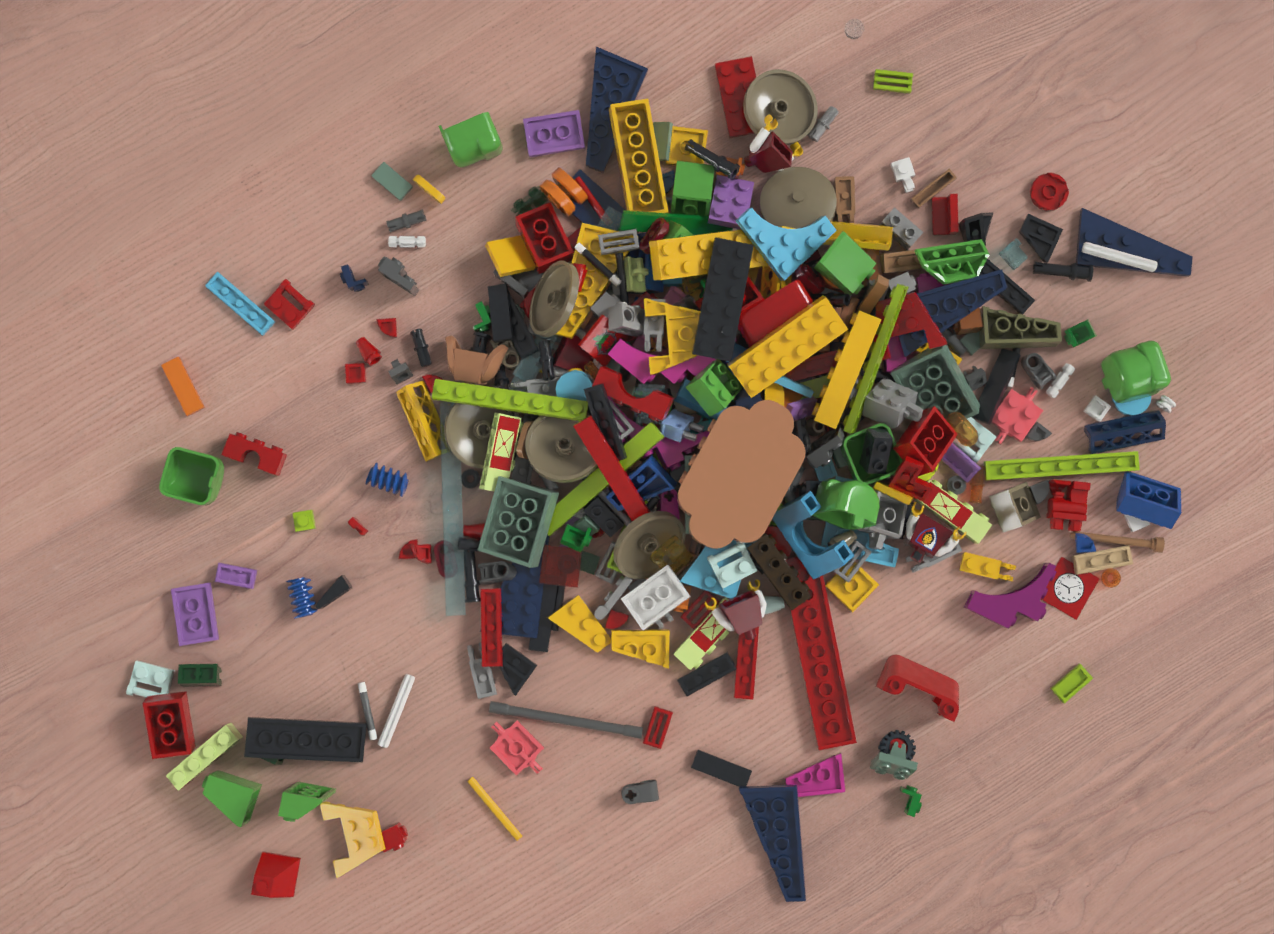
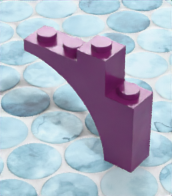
(1025, 601)

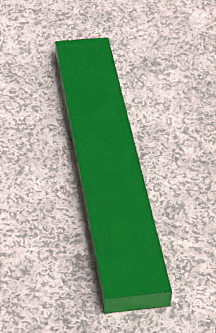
(693, 223)

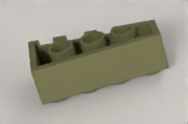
(1016, 331)

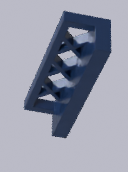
(1125, 427)

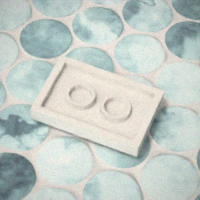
(655, 597)

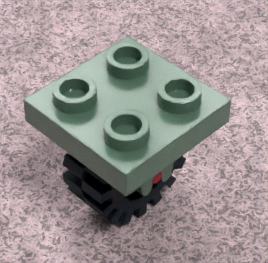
(895, 755)

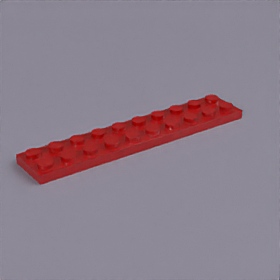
(821, 664)

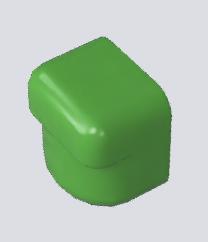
(472, 140)
(1135, 372)
(852, 450)
(192, 476)
(847, 504)

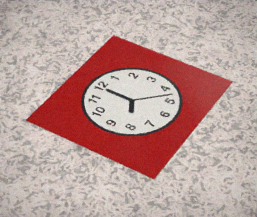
(1069, 591)

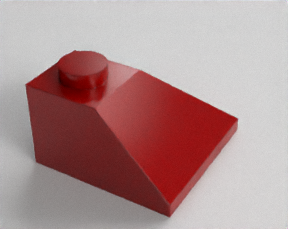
(276, 875)

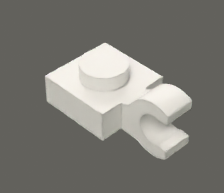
(903, 172)

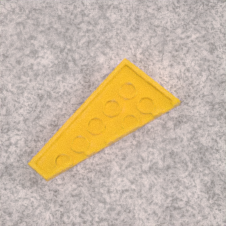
(594, 281)

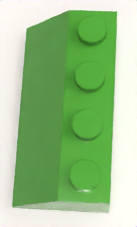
(301, 799)

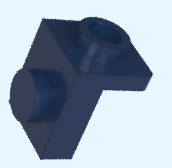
(348, 278)

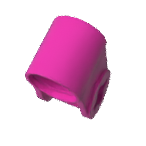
(669, 505)

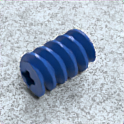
(387, 479)
(302, 597)

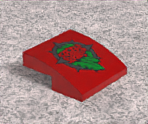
(600, 341)

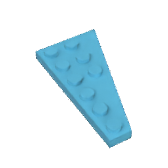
(703, 577)

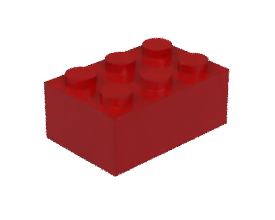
(544, 237)
(927, 439)
(169, 725)

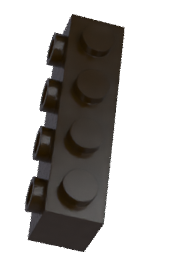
(778, 571)

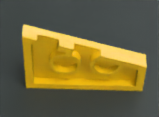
(581, 623)
(643, 644)

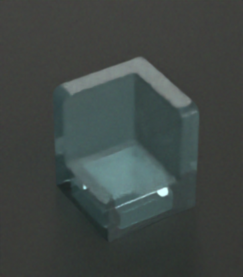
(1013, 254)

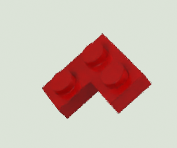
(907, 480)

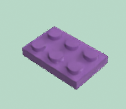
(554, 133)
(730, 201)
(194, 614)

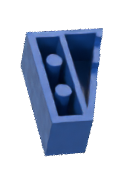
(649, 481)

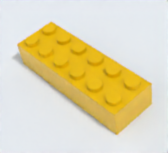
(638, 156)
(692, 254)
(787, 346)
(847, 368)

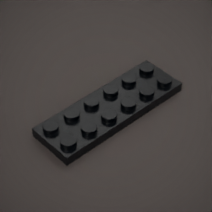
(722, 299)
(305, 739)

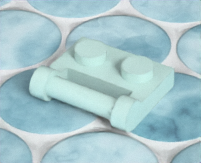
(984, 440)
(735, 570)
(151, 675)

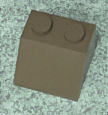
(1014, 507)

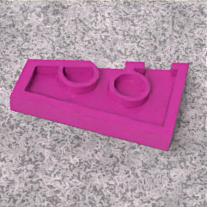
(820, 778)

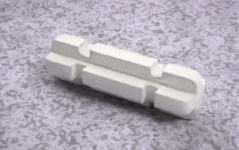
(407, 241)
(1060, 381)

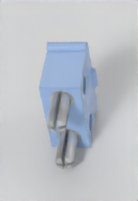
(678, 426)

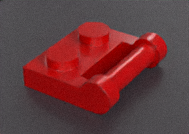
(286, 310)

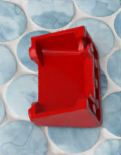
(773, 312)
(902, 671)

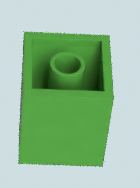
(692, 189)
(846, 265)
(232, 795)

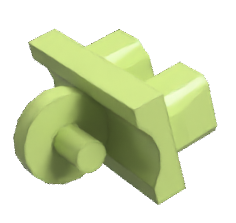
(635, 274)

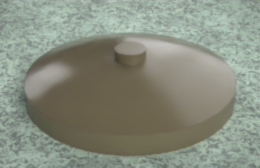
(784, 98)
(797, 198)
(554, 298)
(469, 430)
(558, 450)
(641, 539)

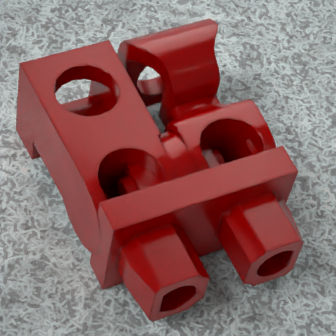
(1071, 509)

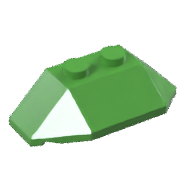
(953, 261)

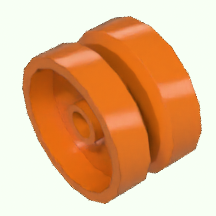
(565, 190)

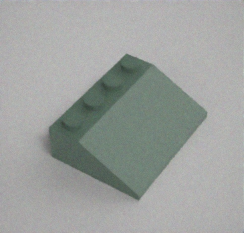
(938, 382)
(518, 522)

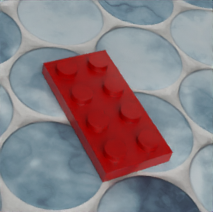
(733, 81)

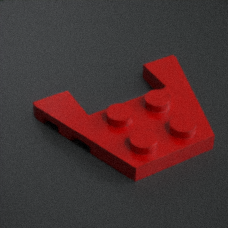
(911, 318)

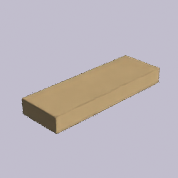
(1102, 559)

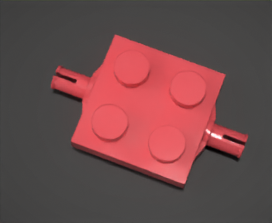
(1016, 415)
(516, 747)

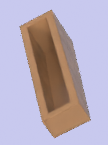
(934, 188)
(874, 294)

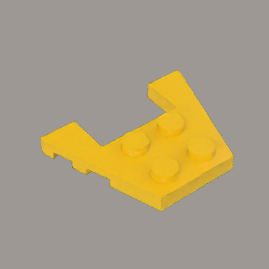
(681, 333)
(361, 834)

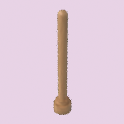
(1155, 544)

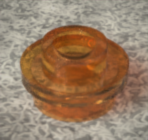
(1116, 578)

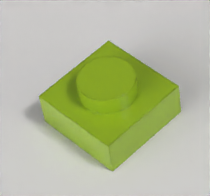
(304, 520)

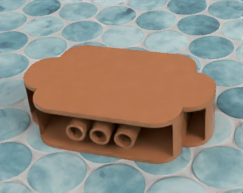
(740, 474)

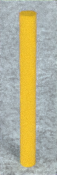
(494, 808)

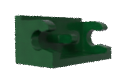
(199, 675)

